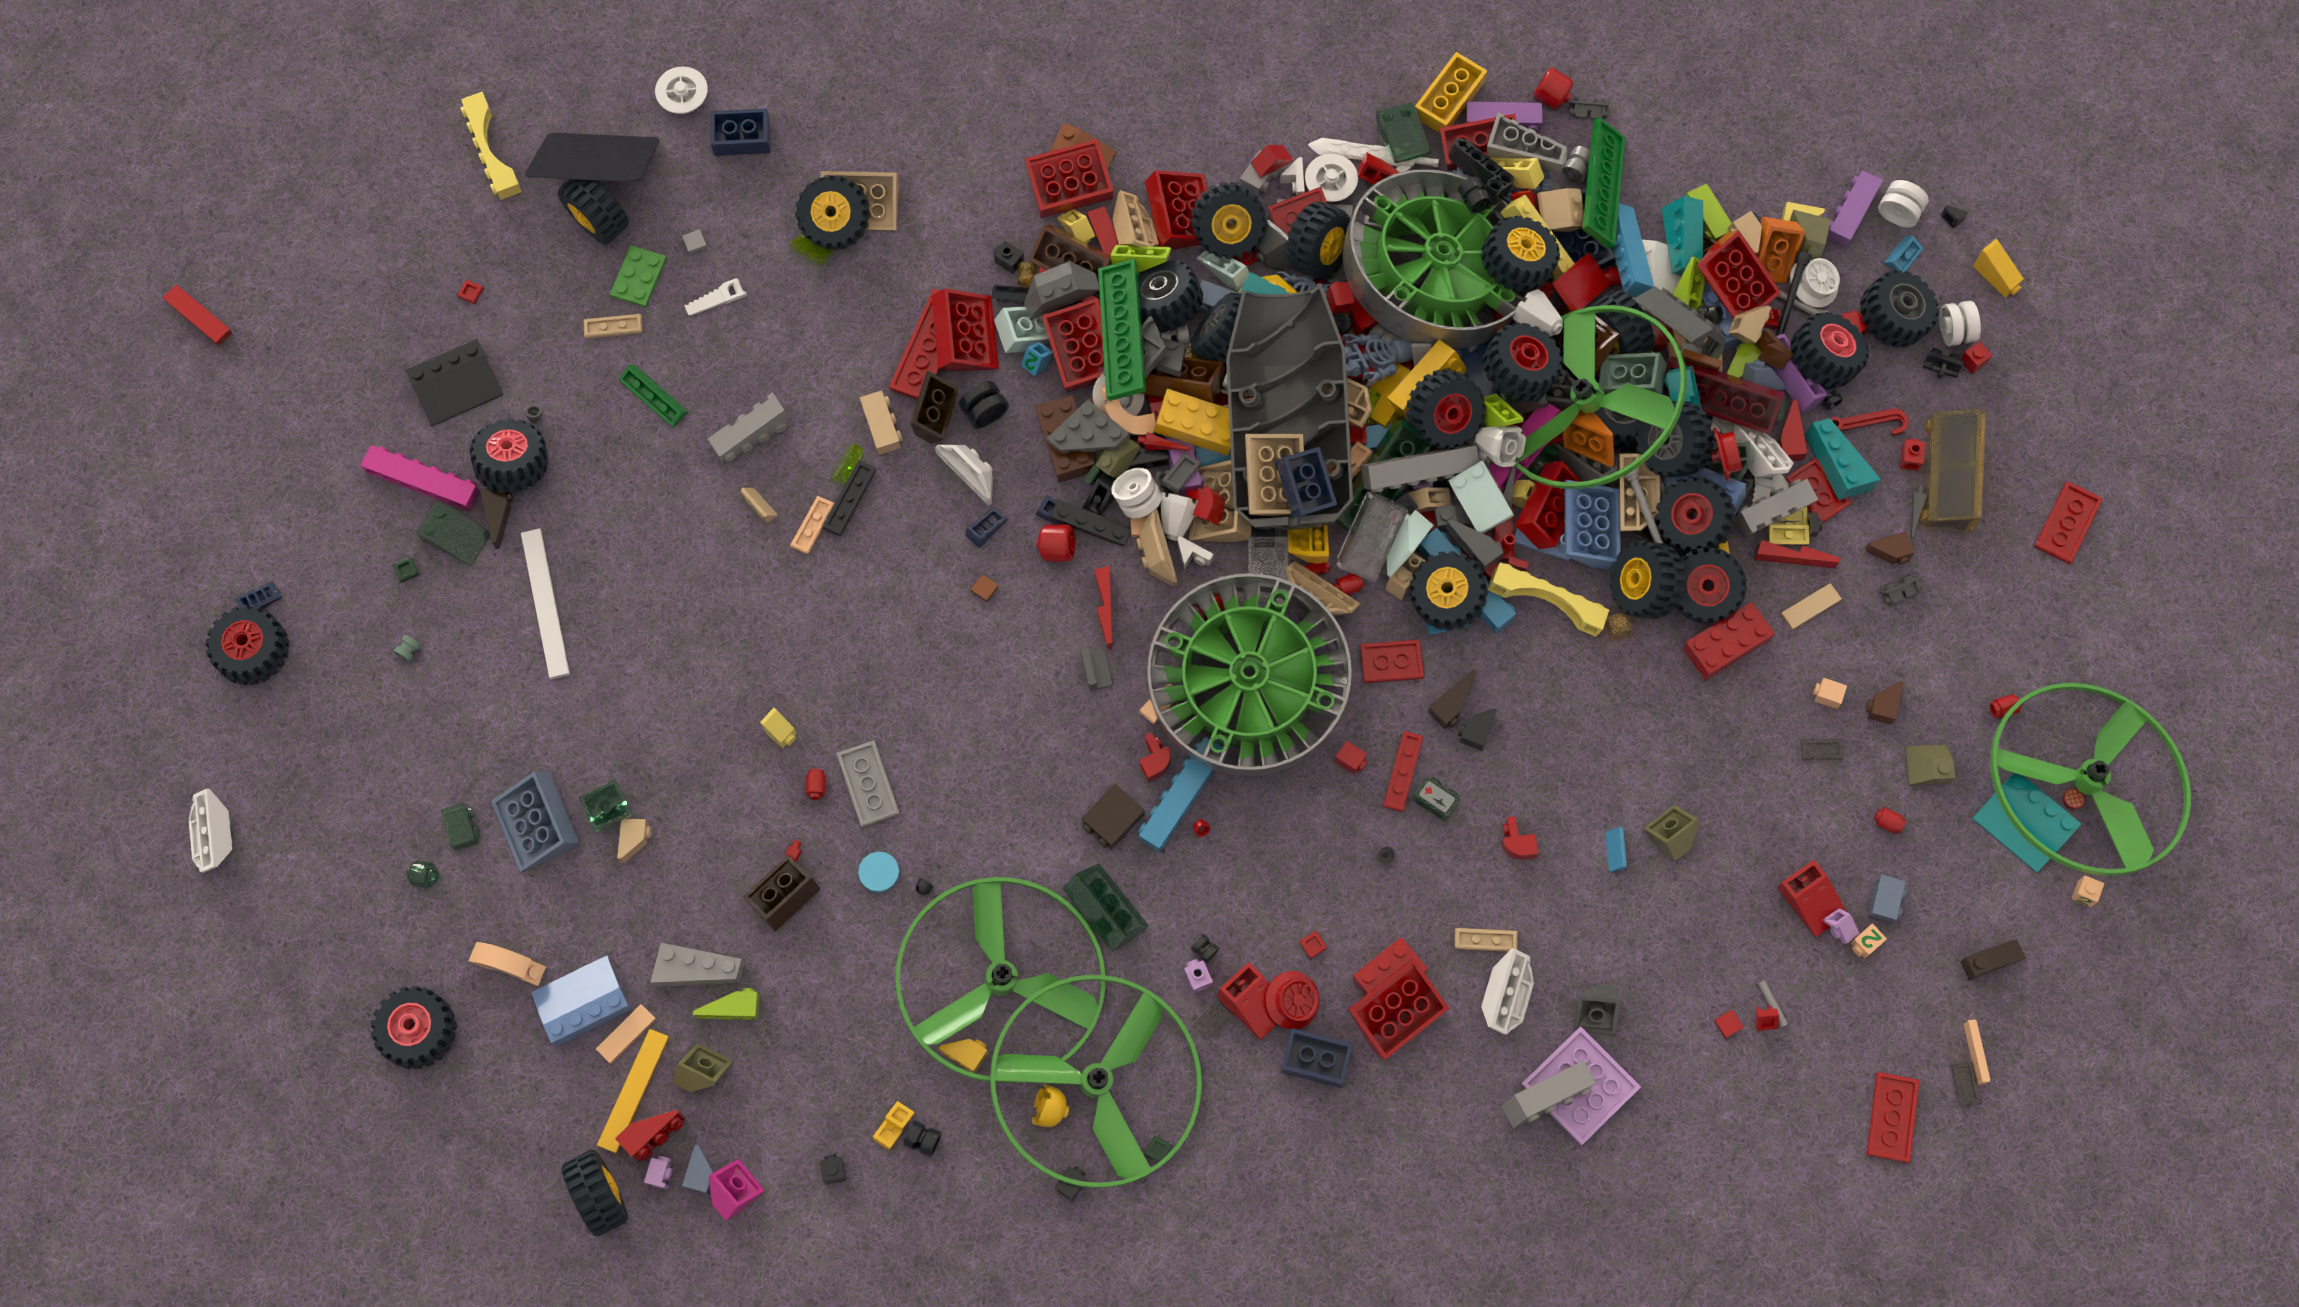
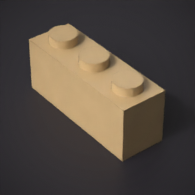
(881, 422)

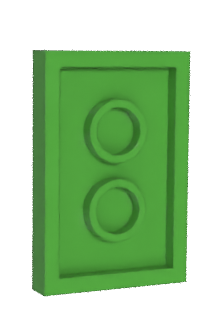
(638, 276)

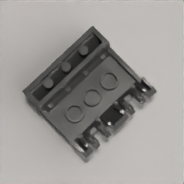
(1683, 320)

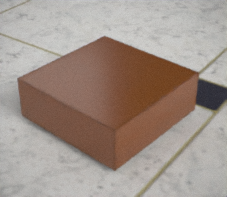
(984, 588)

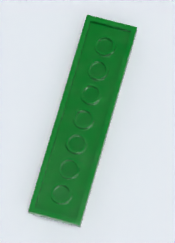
(1604, 183)
(1121, 330)

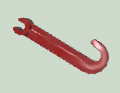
(1873, 418)

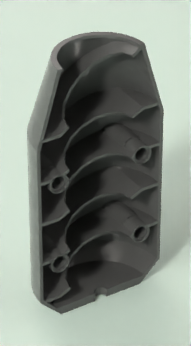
(1289, 358)

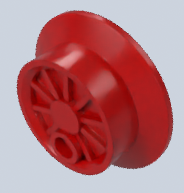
(1727, 453)
(1292, 1000)

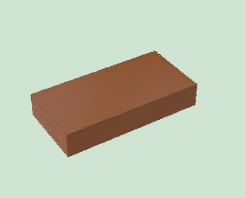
(1701, 359)

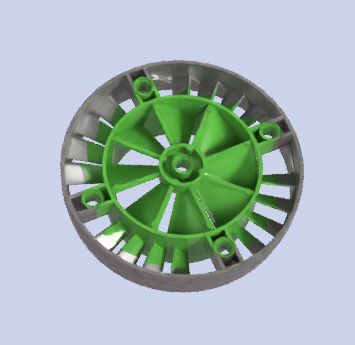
(1453, 248)
(1280, 639)

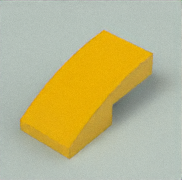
(893, 1126)

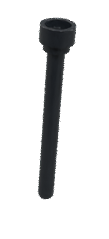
(1802, 259)

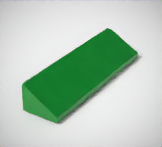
(654, 393)

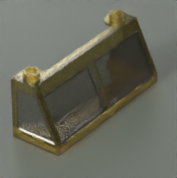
(1955, 470)

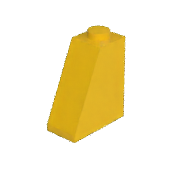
(1999, 269)

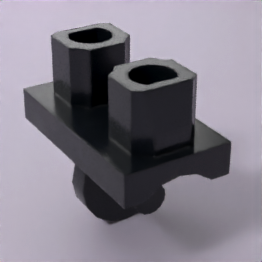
(1943, 364)

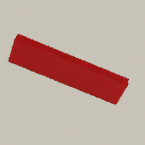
(1403, 771)

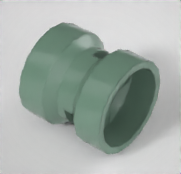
(407, 647)

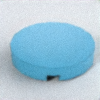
(878, 872)

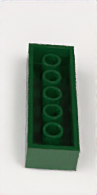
(1397, 442)

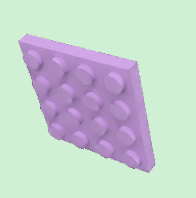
(1612, 1087)

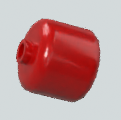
(1553, 89)
(1056, 543)

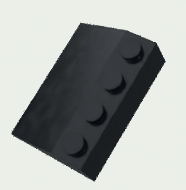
(454, 382)

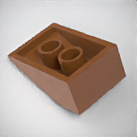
(1071, 136)

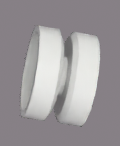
(1903, 203)
(1959, 323)
(1136, 493)

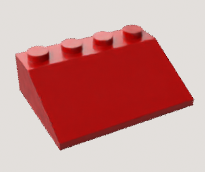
(1069, 178)
(1171, 205)
(1737, 275)
(964, 331)
(1077, 343)
(1398, 1009)

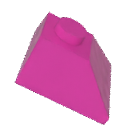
(733, 1189)

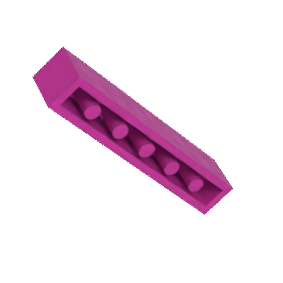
(1534, 422)
(420, 478)

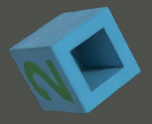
(1036, 358)

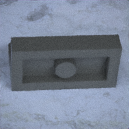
(1096, 668)

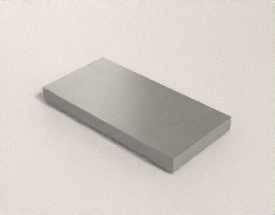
(868, 784)

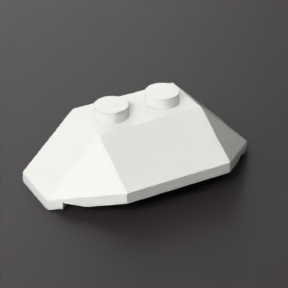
(1767, 454)
(969, 469)
(209, 831)
(1508, 992)

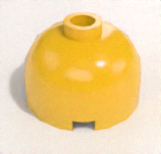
(1050, 1107)

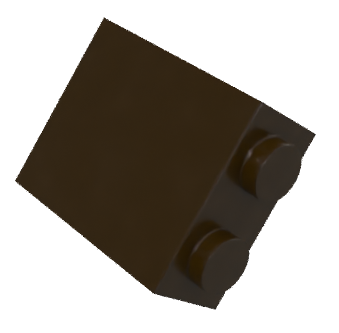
(1112, 817)

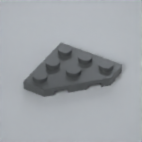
(1088, 431)

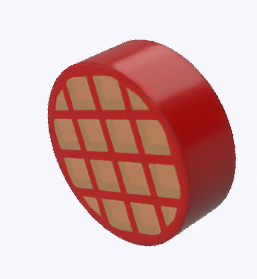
(2073, 799)

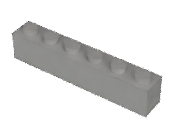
(1418, 467)

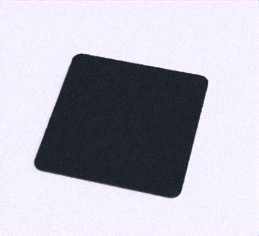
(592, 157)

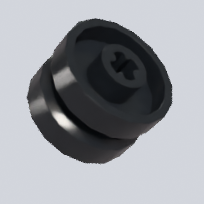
(983, 404)

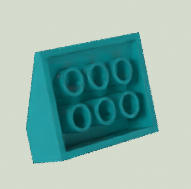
(2037, 813)

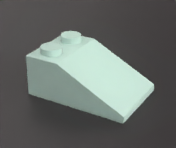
(1018, 330)
(1481, 497)
(1408, 538)

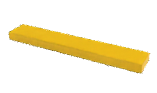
(633, 1089)

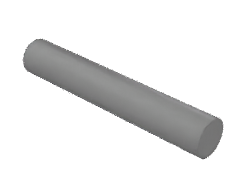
(1772, 1002)

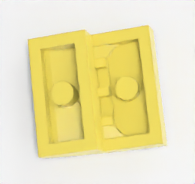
(1790, 532)

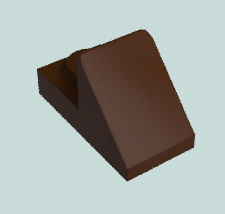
(1773, 350)

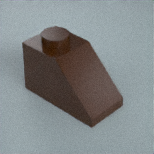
(1892, 548)
(1885, 704)

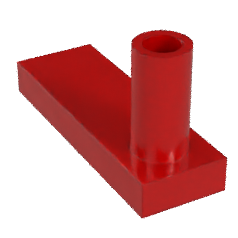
(1505, 536)

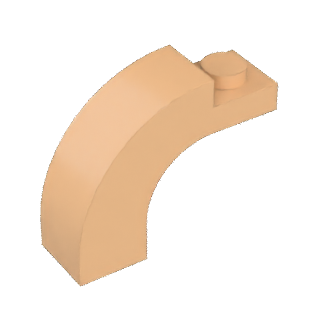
(1132, 424)
(507, 961)

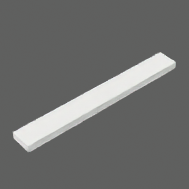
(545, 604)

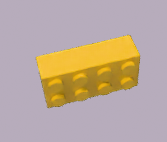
(1450, 92)
(1437, 358)
(1194, 422)

